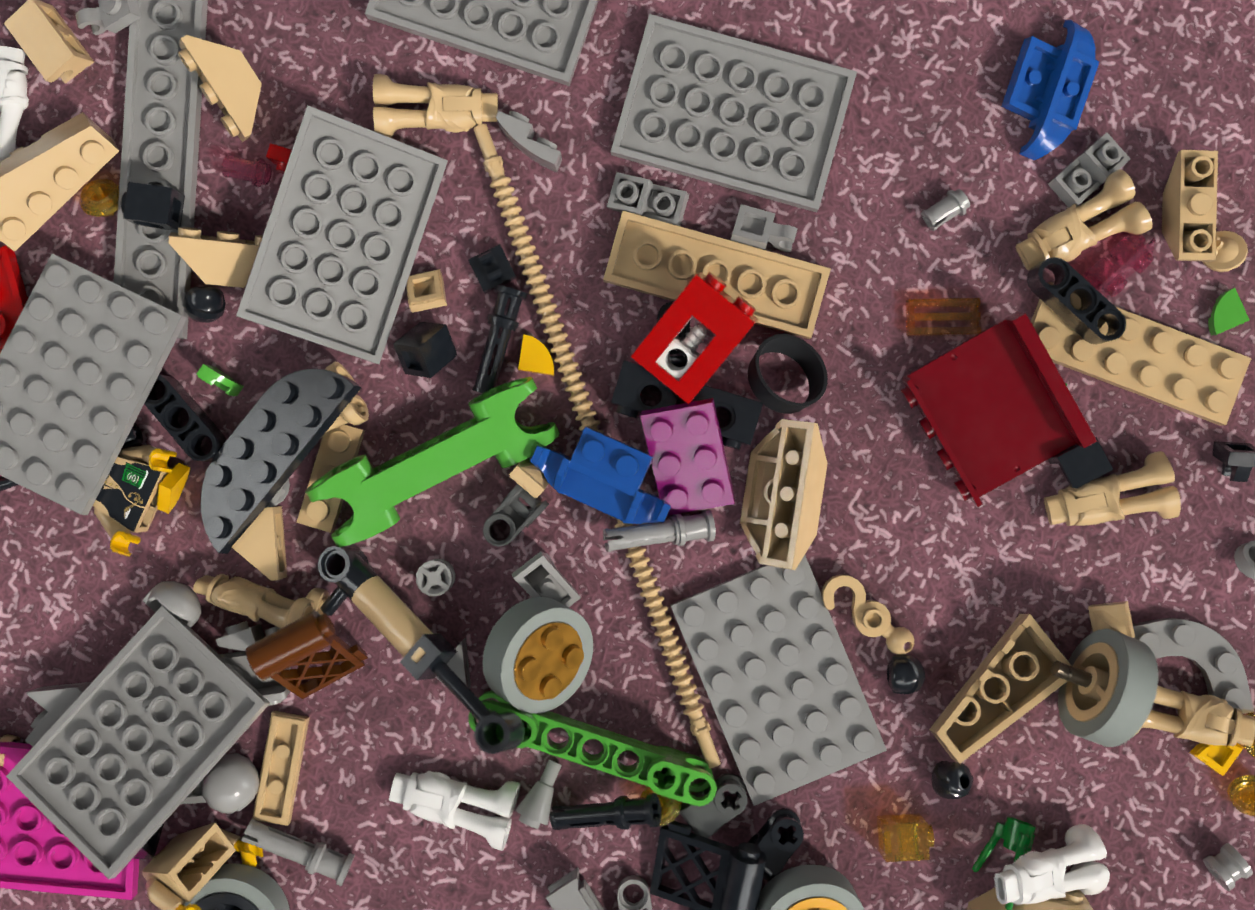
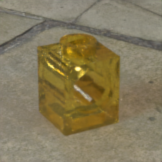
(904, 837)

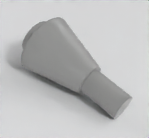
(537, 803)

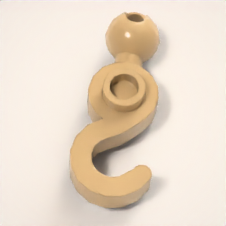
(868, 616)

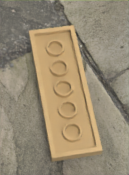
(666, 257)
(1150, 362)

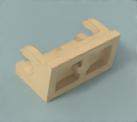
(48, 41)

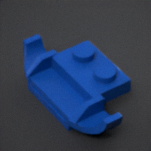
(1052, 87)
(604, 476)

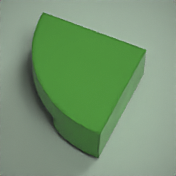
(1227, 312)
(213, 375)

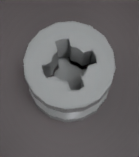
(431, 582)
(1228, 867)

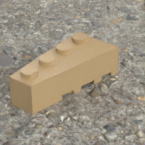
(47, 174)
(1000, 690)

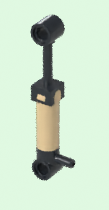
(422, 651)

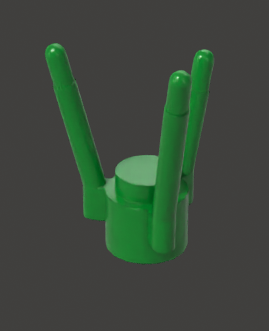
(1017, 837)

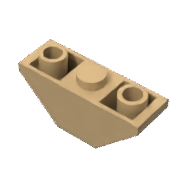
(225, 80)
(1191, 206)
(217, 259)

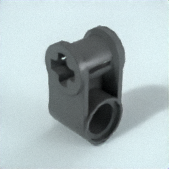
(515, 514)
(711, 817)

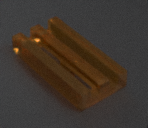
(974, 316)

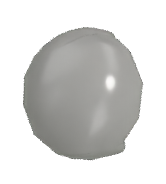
(177, 599)
(231, 784)

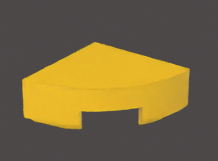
(535, 357)
(171, 487)
(1216, 756)

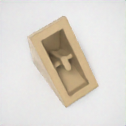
(265, 544)

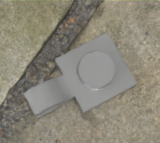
(110, 16)
(756, 228)

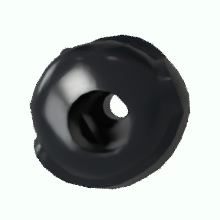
(204, 304)
(905, 674)
(951, 780)

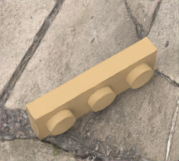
(335, 449)

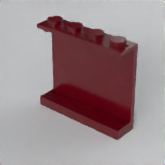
(996, 406)

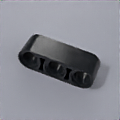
(1093, 303)
(198, 426)

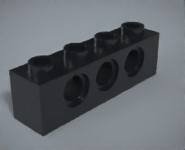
(741, 410)

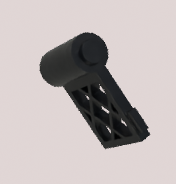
(737, 876)

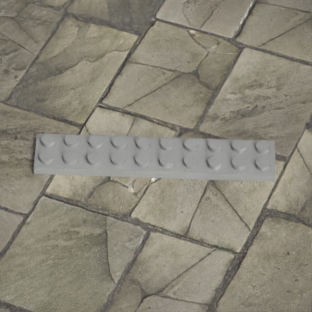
(160, 146)

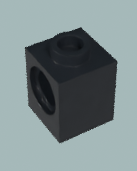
(153, 206)

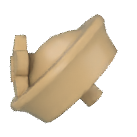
(1230, 252)

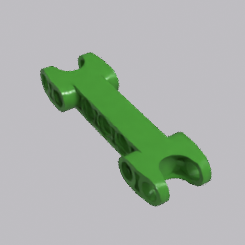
(378, 489)
(672, 783)

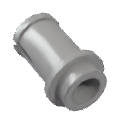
(946, 209)

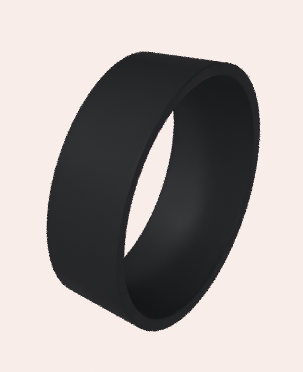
(805, 356)

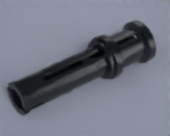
(508, 323)
(621, 812)

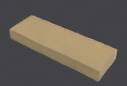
(280, 768)

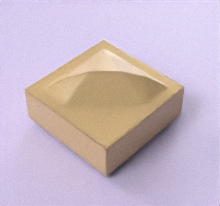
(426, 291)
(529, 478)
(1112, 616)

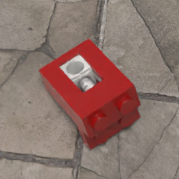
(714, 309)

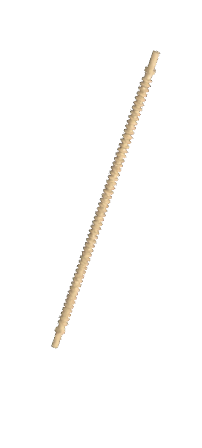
(494, 166)

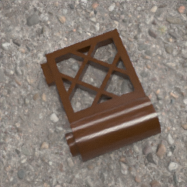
(299, 646)

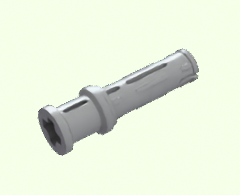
(676, 530)
(315, 857)

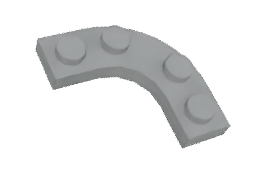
(1206, 649)

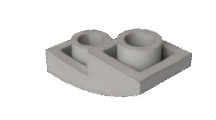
(521, 132)
(1089, 171)
(647, 199)
(242, 636)

